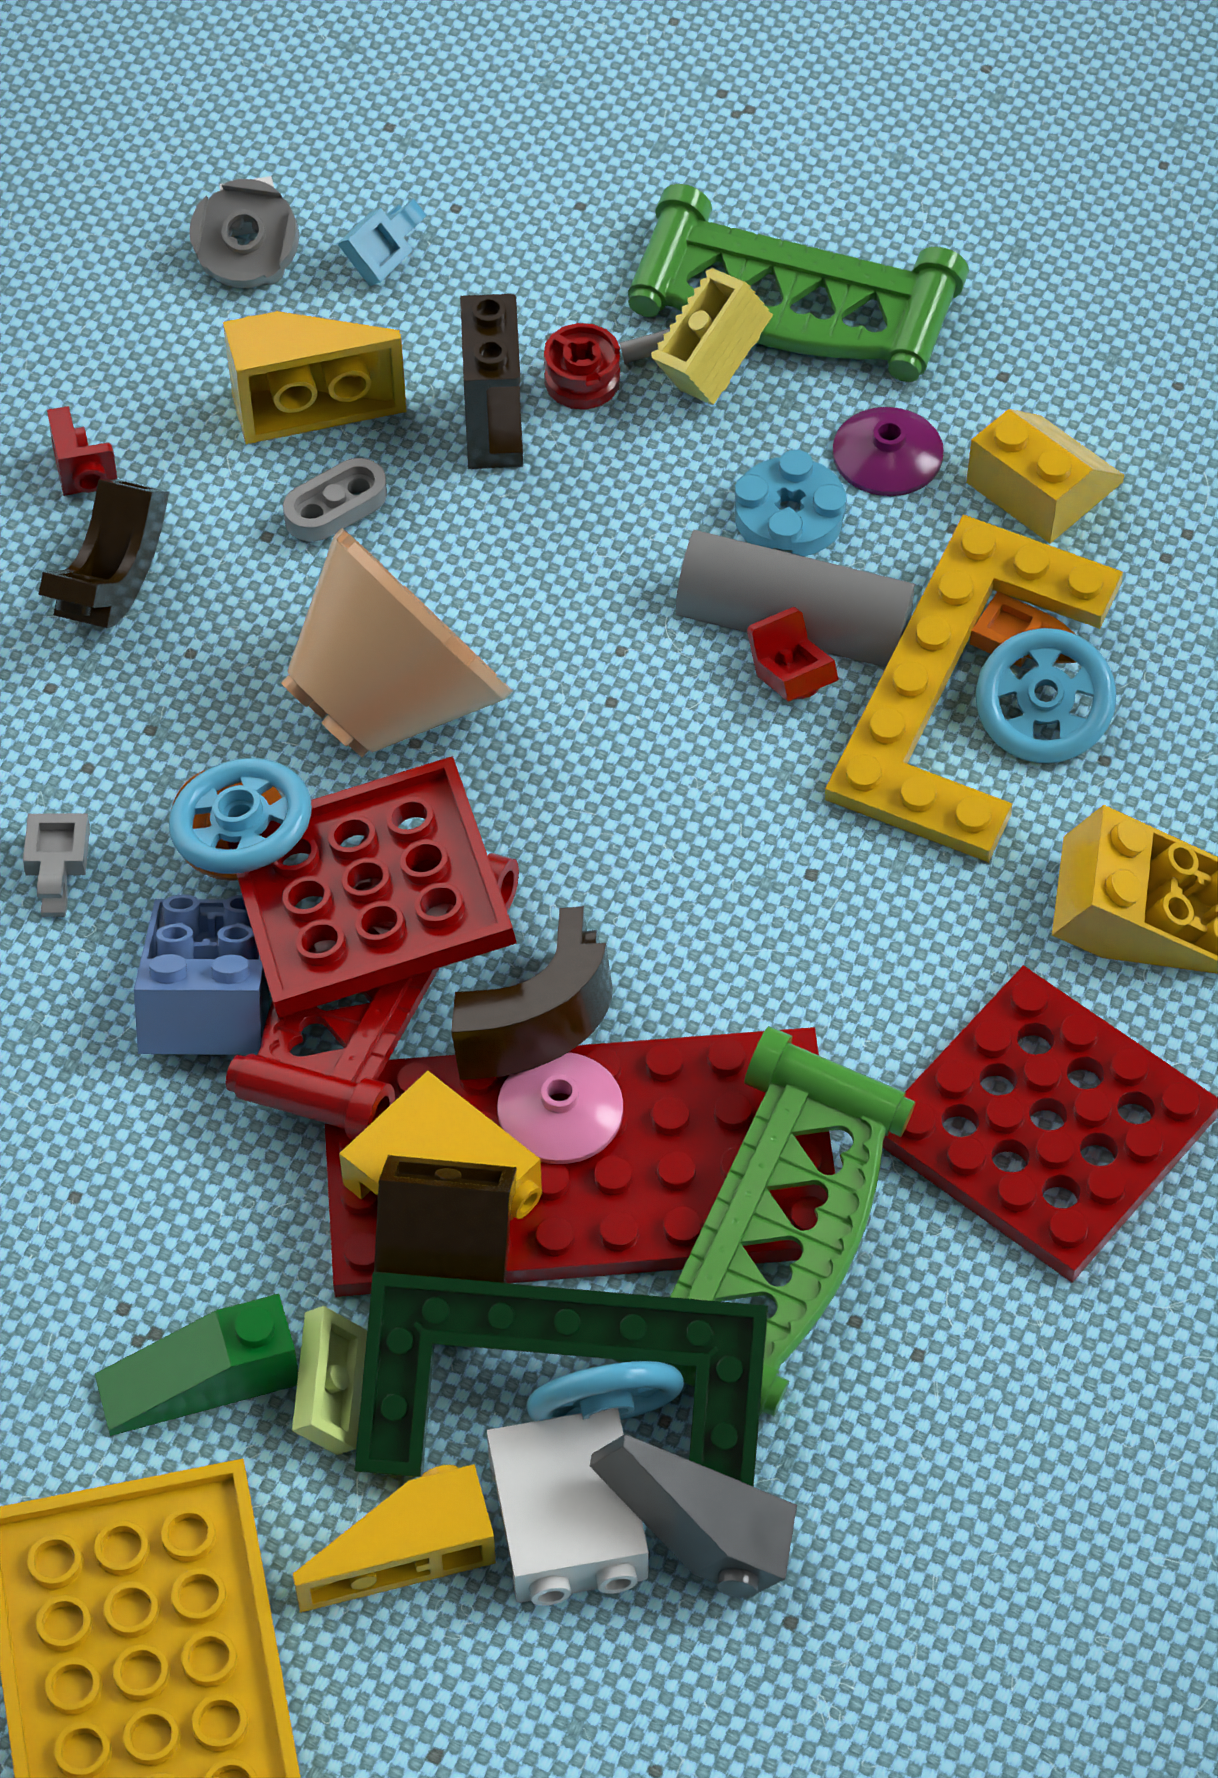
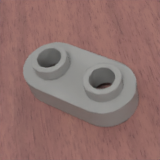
(331, 499)

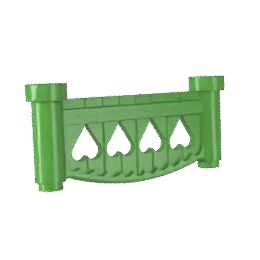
(909, 301)
(801, 1098)

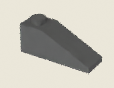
(702, 1516)

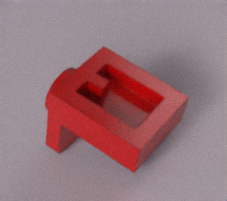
(76, 462)

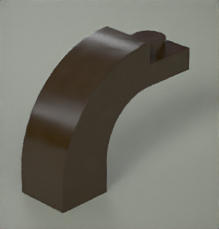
(113, 556)
(540, 1018)

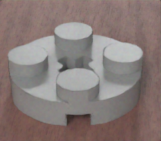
(227, 210)

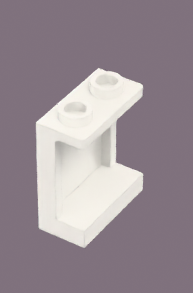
(558, 1515)

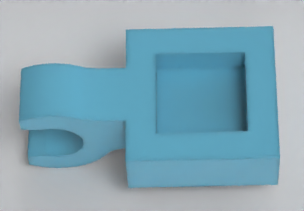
(378, 240)

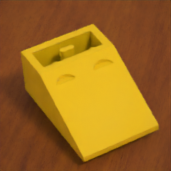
(1137, 894)

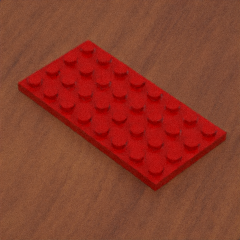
(638, 1197)

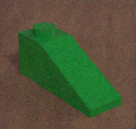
(201, 1367)

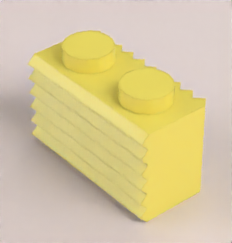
(712, 336)

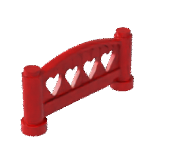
(343, 1083)

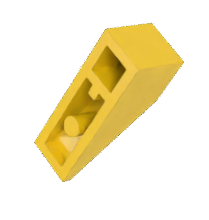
(413, 1536)

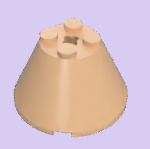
(381, 657)

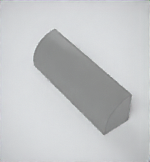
(841, 606)

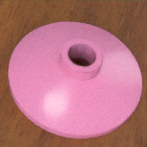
(568, 1128)

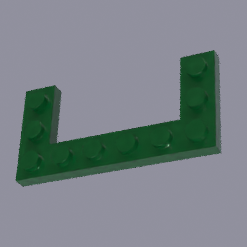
(419, 1311)

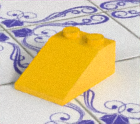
(311, 373)

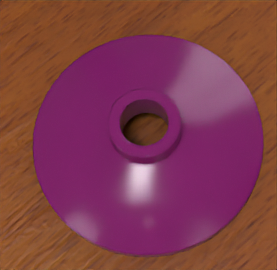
(888, 451)

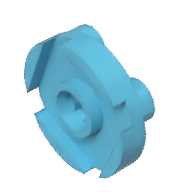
(790, 479)

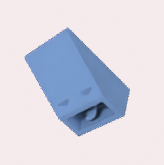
(200, 980)

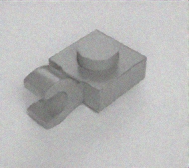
(54, 849)

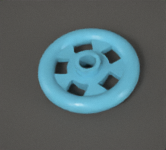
(1076, 732)
(240, 815)
(629, 1386)

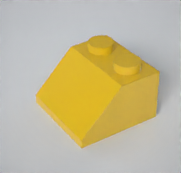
(1038, 472)

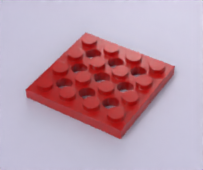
(403, 896)
(1015, 1200)

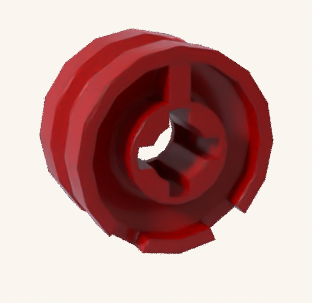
(582, 366)

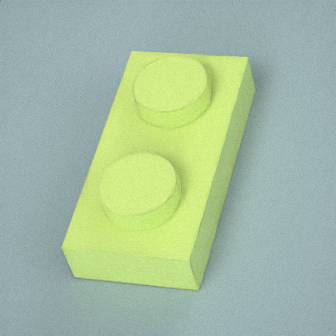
(330, 1380)

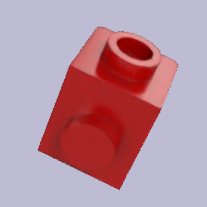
(787, 658)

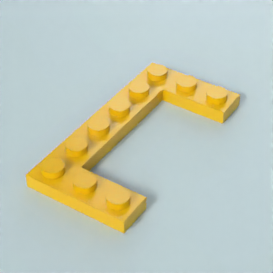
(874, 766)

